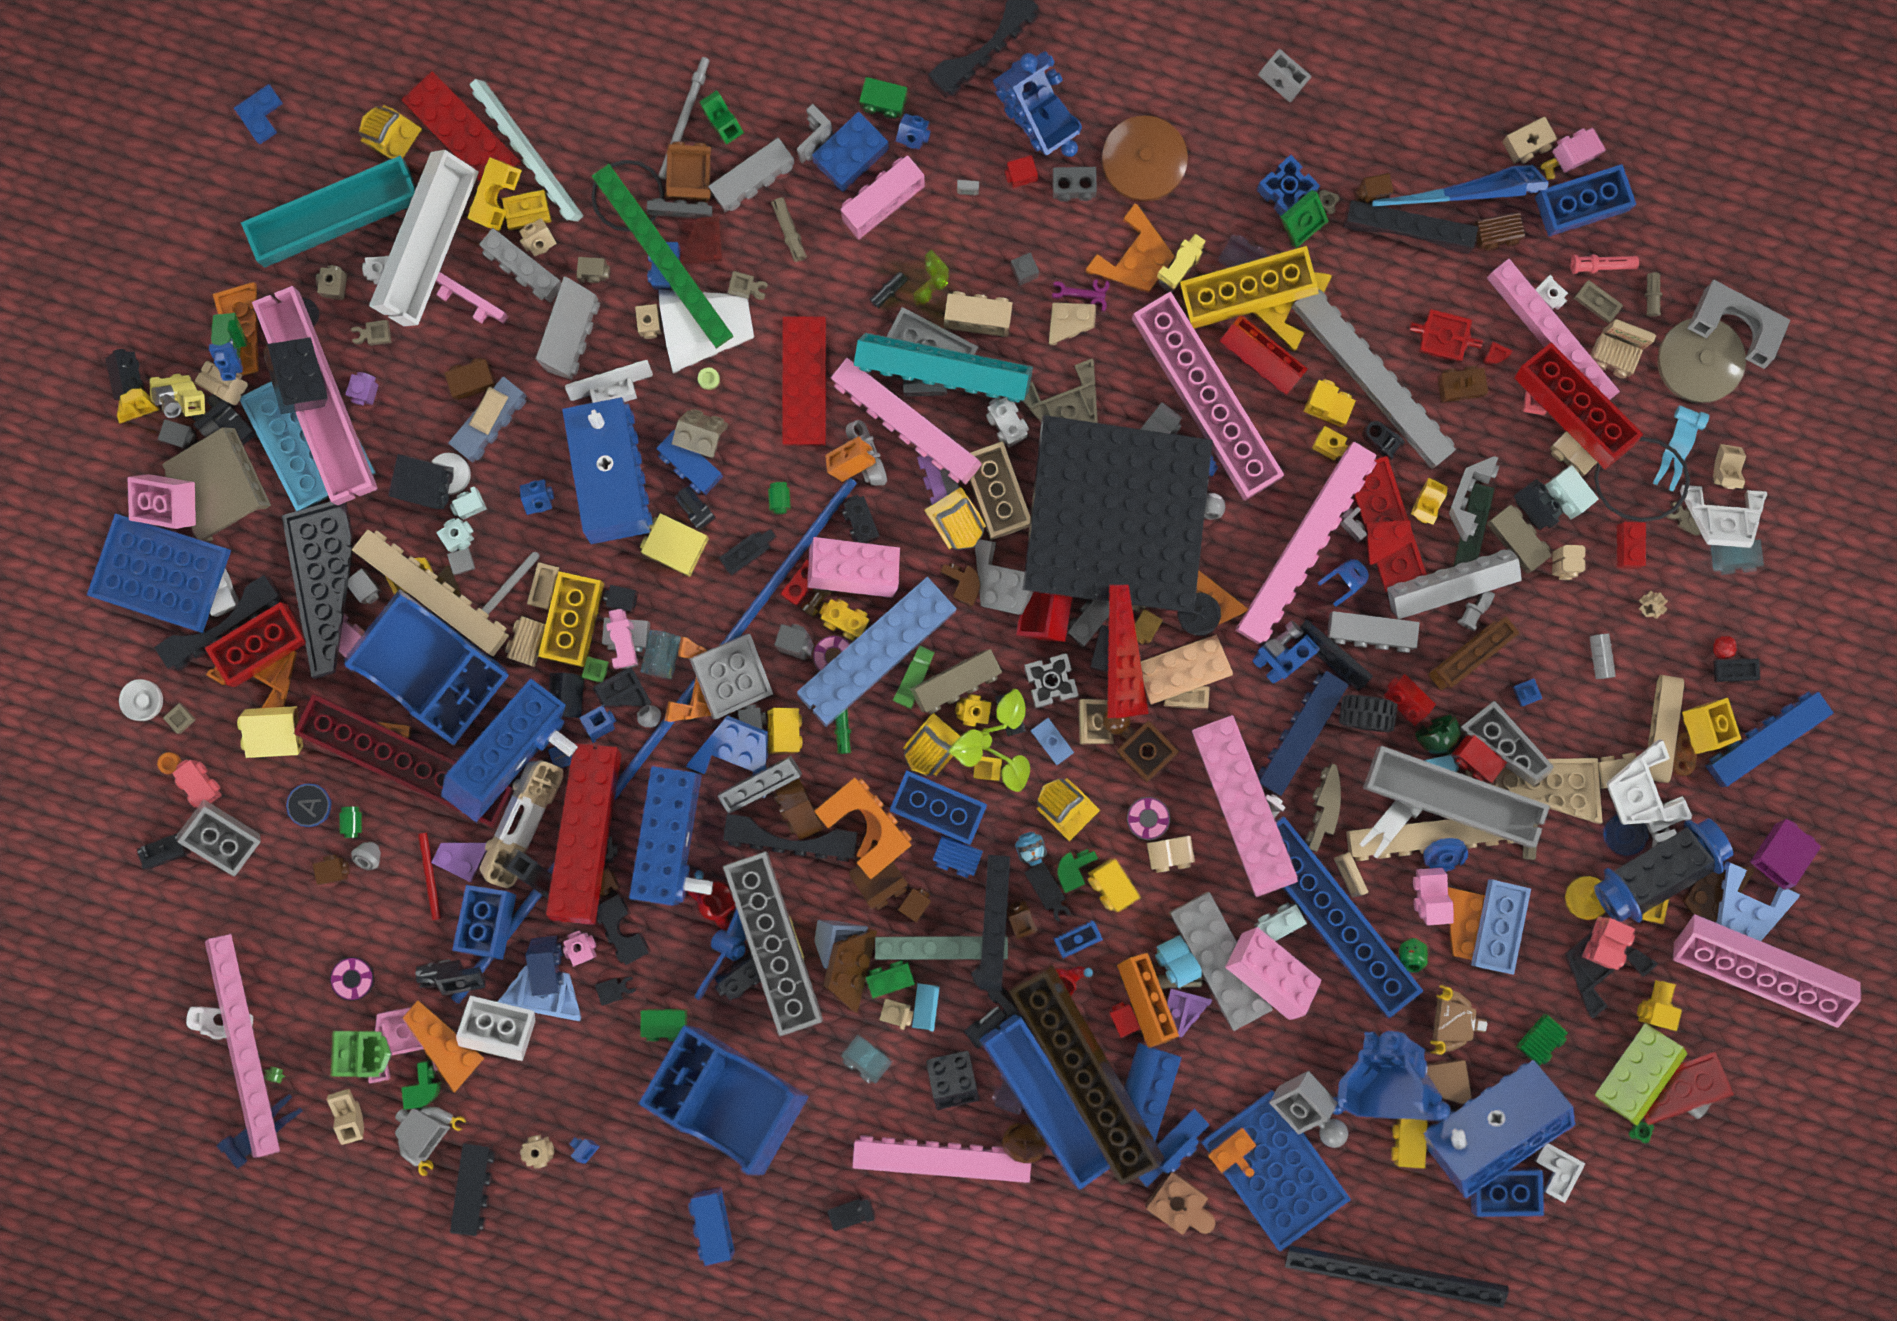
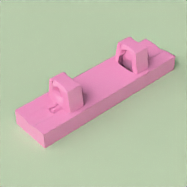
(484, 308)

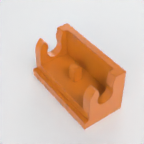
(849, 459)

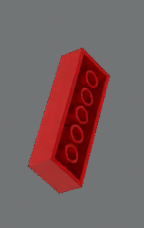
(1578, 405)

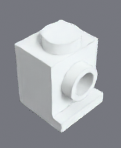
(1544, 291)

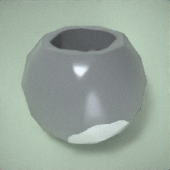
(1214, 506)

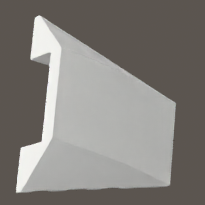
(685, 338)

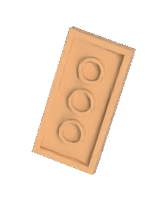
(1184, 669)

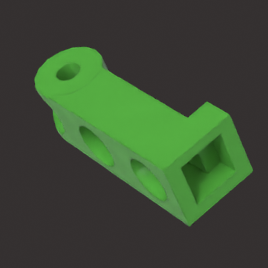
(914, 676)

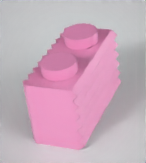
(1579, 149)

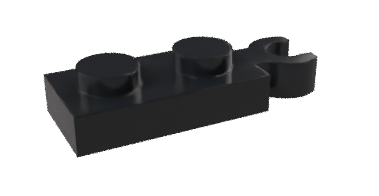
(1046, 889)

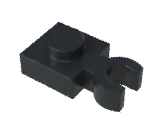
(612, 991)

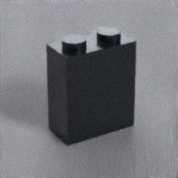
(421, 481)

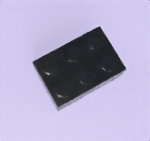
(295, 375)

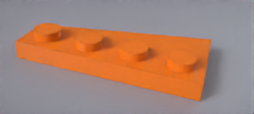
(239, 301)

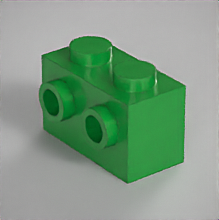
(889, 980)

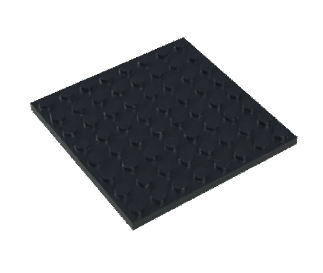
(1117, 512)

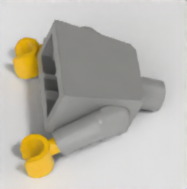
(421, 1133)

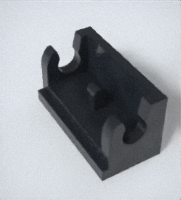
(161, 852)

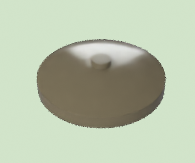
(1701, 367)

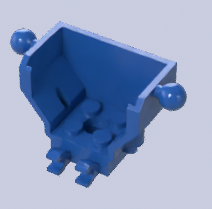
(1035, 107)
(1390, 1082)

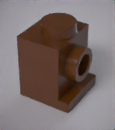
(608, 881)

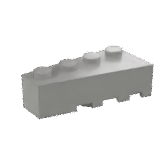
(1509, 742)

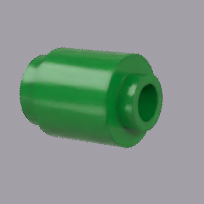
(779, 498)
(350, 822)

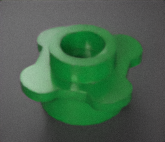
(1645, 1135)

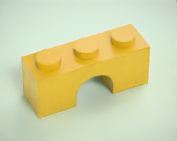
(485, 206)

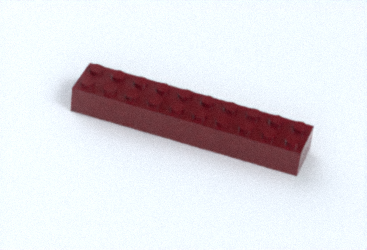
(385, 752)

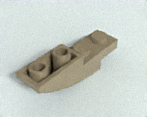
(1328, 799)

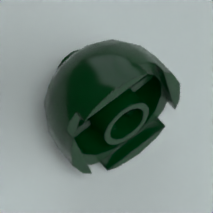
(1440, 736)

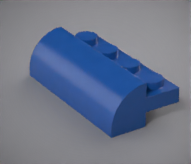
(1151, 1083)

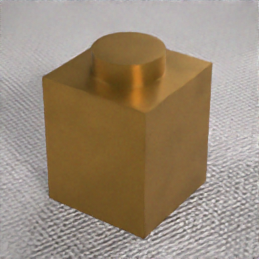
(1146, 626)

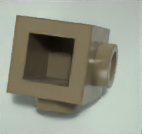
(331, 282)

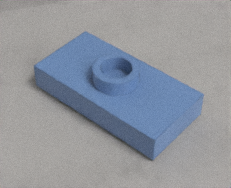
(1052, 741)

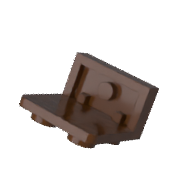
(881, 887)

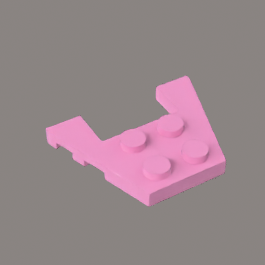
(398, 1037)

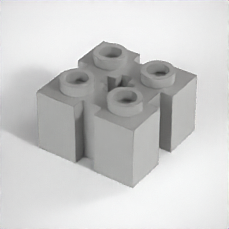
(1058, 669)

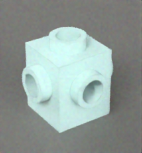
(449, 533)

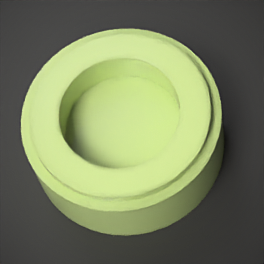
(708, 378)

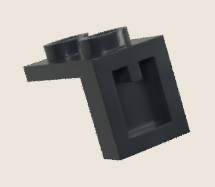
(852, 1213)

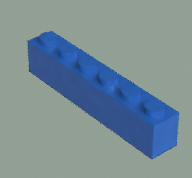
(1768, 739)

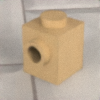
(648, 321)

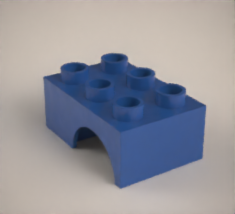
(426, 666)
(723, 1099)

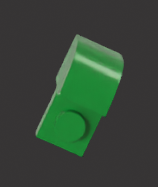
(721, 117)
(1068, 871)
(423, 1093)

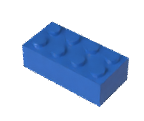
(1585, 200)
(938, 807)

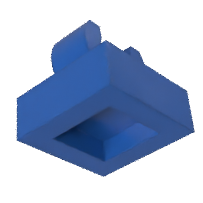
(1527, 692)
(583, 1149)

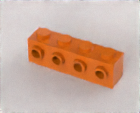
(1148, 1000)

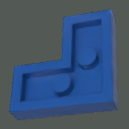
(254, 112)

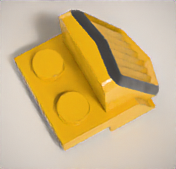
(388, 131)
(957, 520)
(929, 747)
(1065, 807)

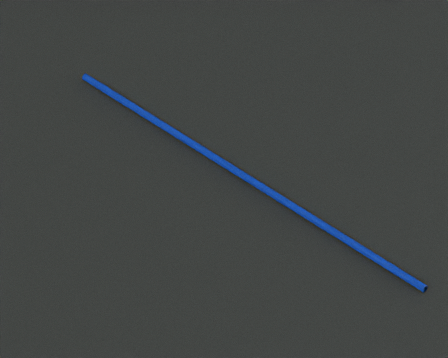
(686, 697)

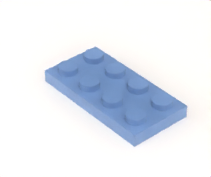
(1501, 926)

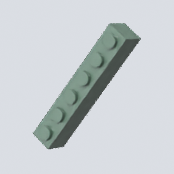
(930, 947)

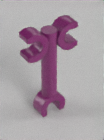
(1097, 295)

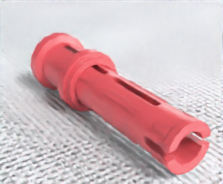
(1594, 263)

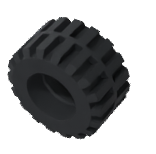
(1368, 713)

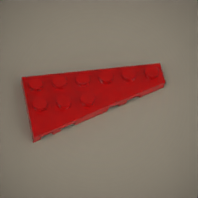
(1125, 674)

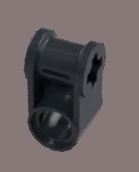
(1384, 439)

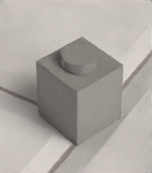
(364, 587)

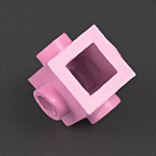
(587, 948)

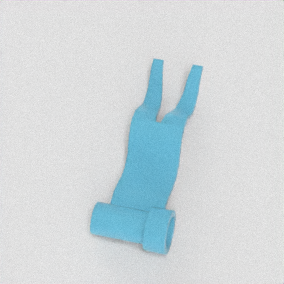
(1682, 441)

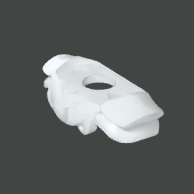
(202, 1020)

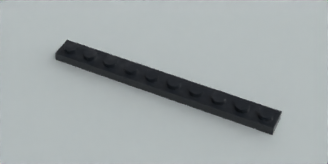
(1396, 1276)

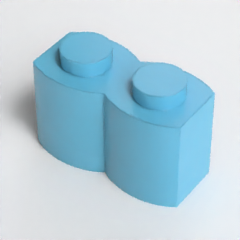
(1178, 961)

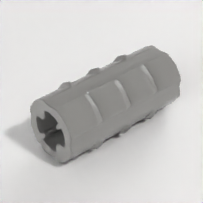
(1602, 656)

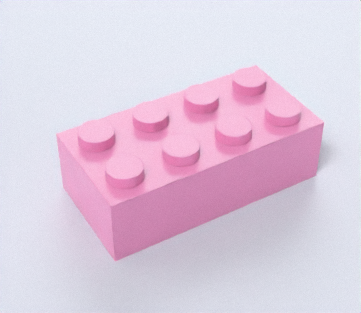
(882, 197)
(853, 567)
(1273, 973)

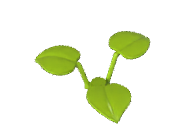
(969, 746)

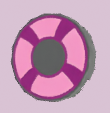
(1148, 818)

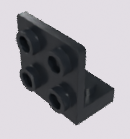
(952, 1080)

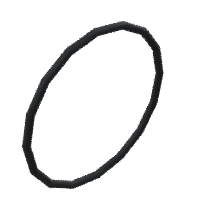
(1653, 517)

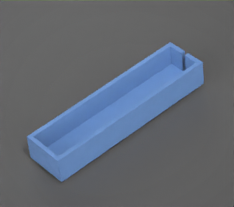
(876, 651)

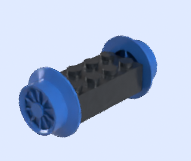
(1663, 870)

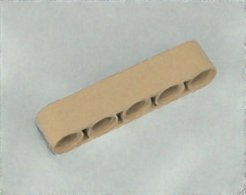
(1666, 722)

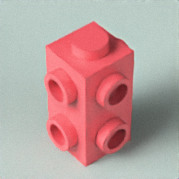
(196, 783)

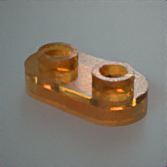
(1684, 754)

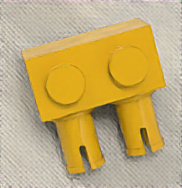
(1658, 1009)

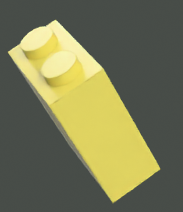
(674, 544)
(270, 731)

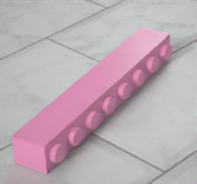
(1546, 324)
(906, 421)
(938, 1159)

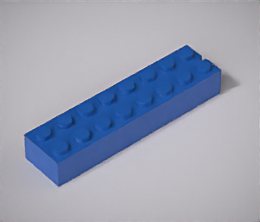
(1045, 1100)

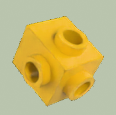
(973, 710)

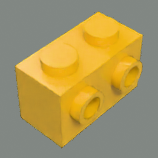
(784, 731)

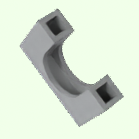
(1766, 325)

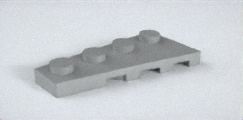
(916, 329)

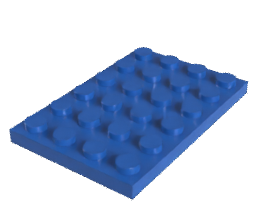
(159, 573)
(1290, 1180)

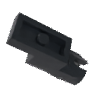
(449, 977)

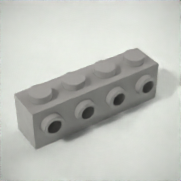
(521, 265)

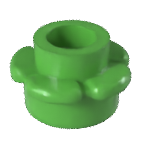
(274, 1075)

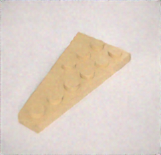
(1568, 789)

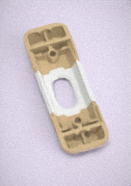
(533, 791)

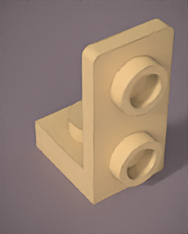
(896, 1013)

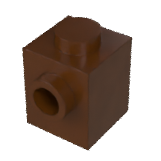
(331, 870)

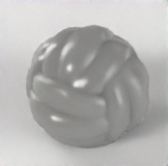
(649, 716)

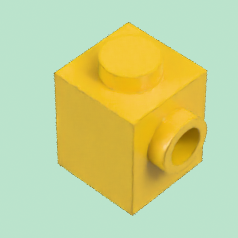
(1330, 443)

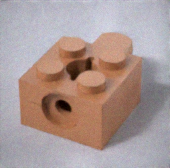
(1180, 1205)

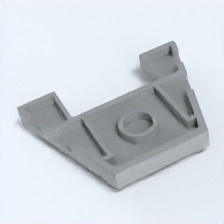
(999, 586)

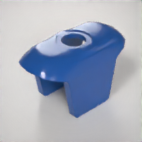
(1349, 575)

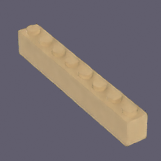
(430, 592)
(1417, 837)

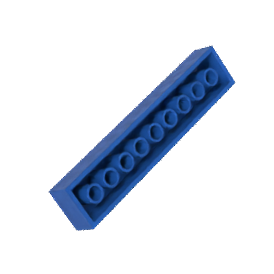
(1346, 928)

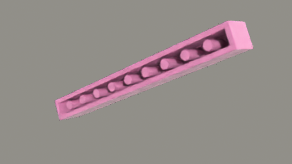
(242, 1046)

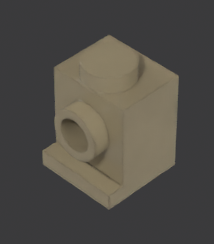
(592, 269)

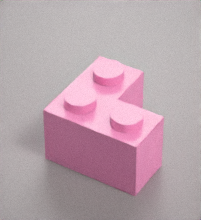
(1432, 896)

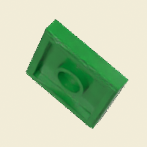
(1304, 218)

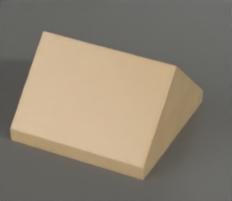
(1091, 722)

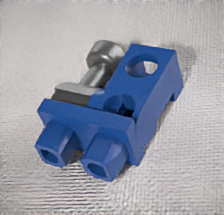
(1281, 657)

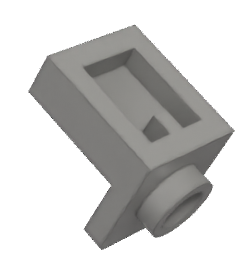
(1354, 528)

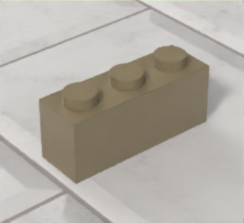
(1520, 538)

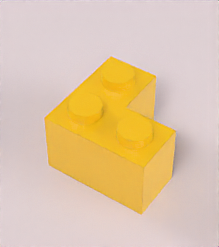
(1328, 404)

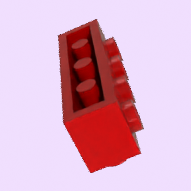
(1263, 355)

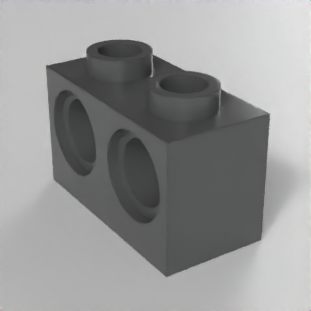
(1073, 177)

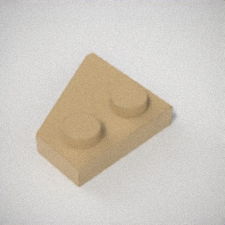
(1070, 319)

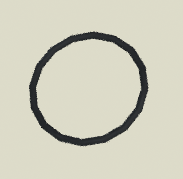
(631, 162)

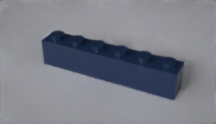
(1302, 733)

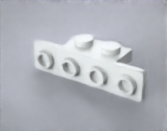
(610, 384)

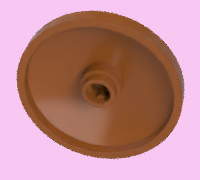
(1144, 158)

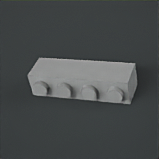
(752, 175)
(1373, 631)

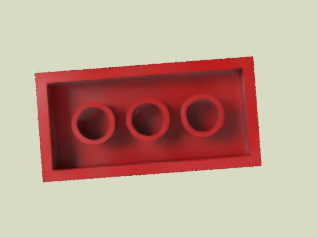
(257, 644)

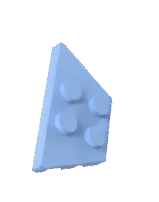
(559, 1005)

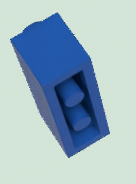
(689, 465)

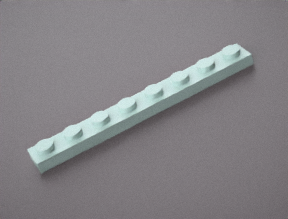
(523, 146)

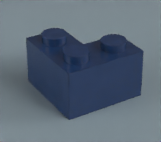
(542, 963)

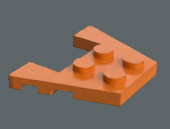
(1141, 261)
(276, 676)
(698, 704)

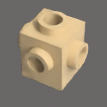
(537, 237)
(545, 1150)

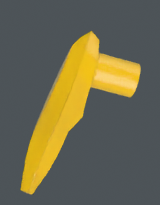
(1549, 168)

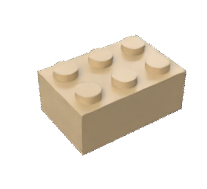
(978, 314)

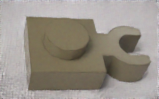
(743, 285)
(375, 332)
(1686, 520)

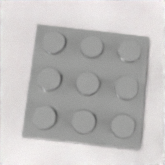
(731, 676)

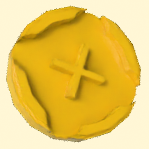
(1582, 899)

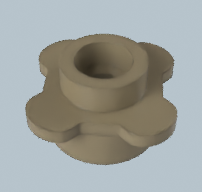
(1331, 197)

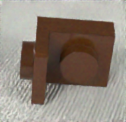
(1021, 919)

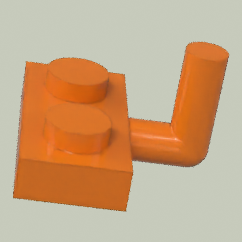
(1232, 1151)

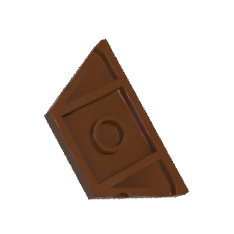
(1706, 894)
(849, 968)

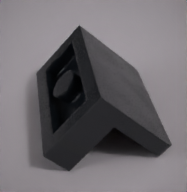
(569, 690)

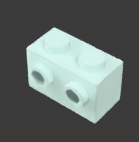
(1571, 492)
(1282, 922)

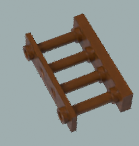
(1473, 653)

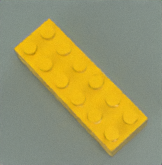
(1249, 287)

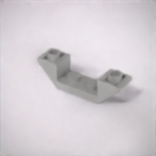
(1481, 472)

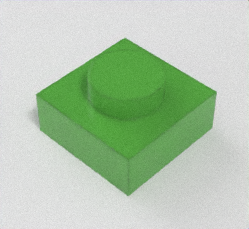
(595, 669)

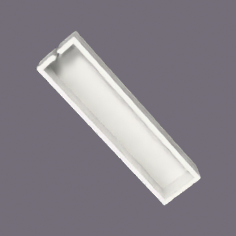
(424, 238)

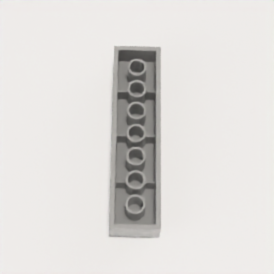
(773, 943)

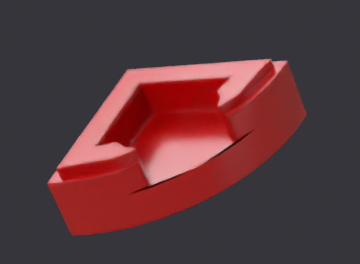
(1496, 354)

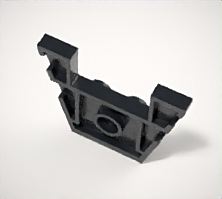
(1589, 974)

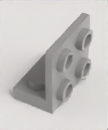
(821, 133)

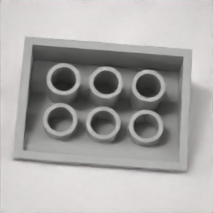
(567, 329)

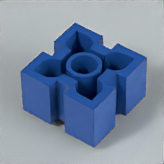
(1287, 174)

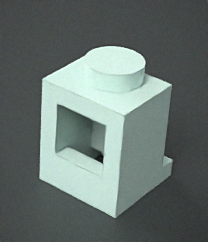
(468, 504)

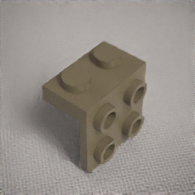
(699, 432)

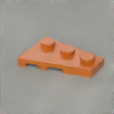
(1466, 918)

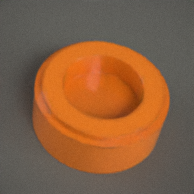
(168, 762)

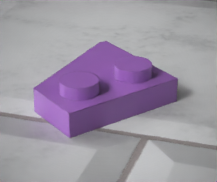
(460, 858)
(1185, 1008)

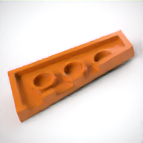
(441, 1045)

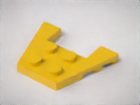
(1276, 316)

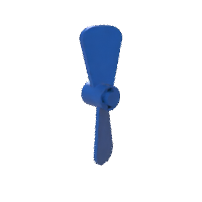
(730, 945)

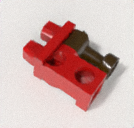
(797, 589)

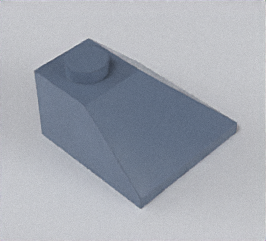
(833, 931)

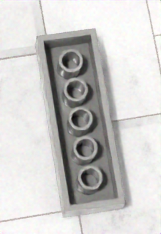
(1212, 945)

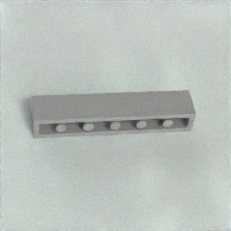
(1454, 583)

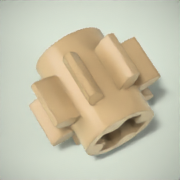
(1653, 604)

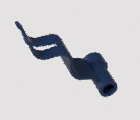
(239, 1147)

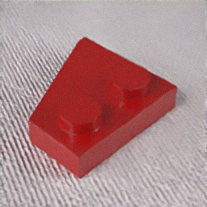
(1386, 538)

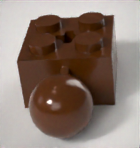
(1132, 750)

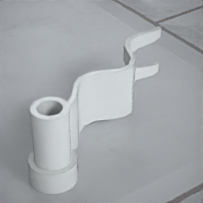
(1391, 824)

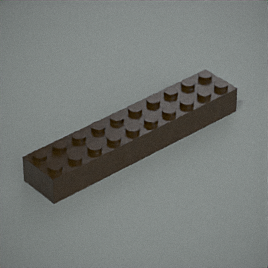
(1086, 1075)

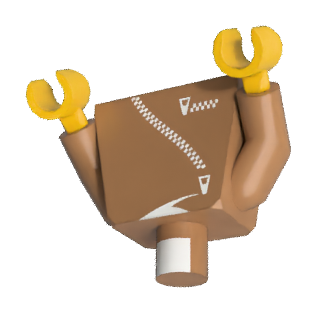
(1454, 1021)

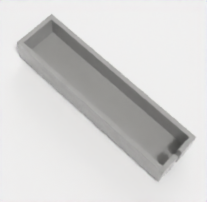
(1456, 797)

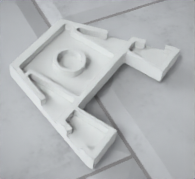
(1726, 524)
(1636, 793)

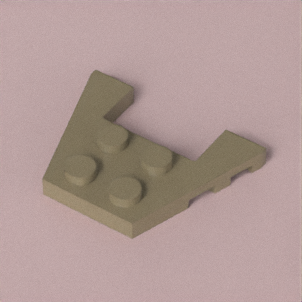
(1073, 404)

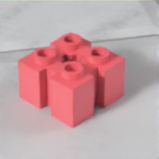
(1609, 943)

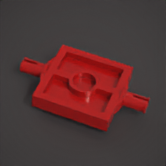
(1445, 335)

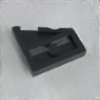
(622, 691)

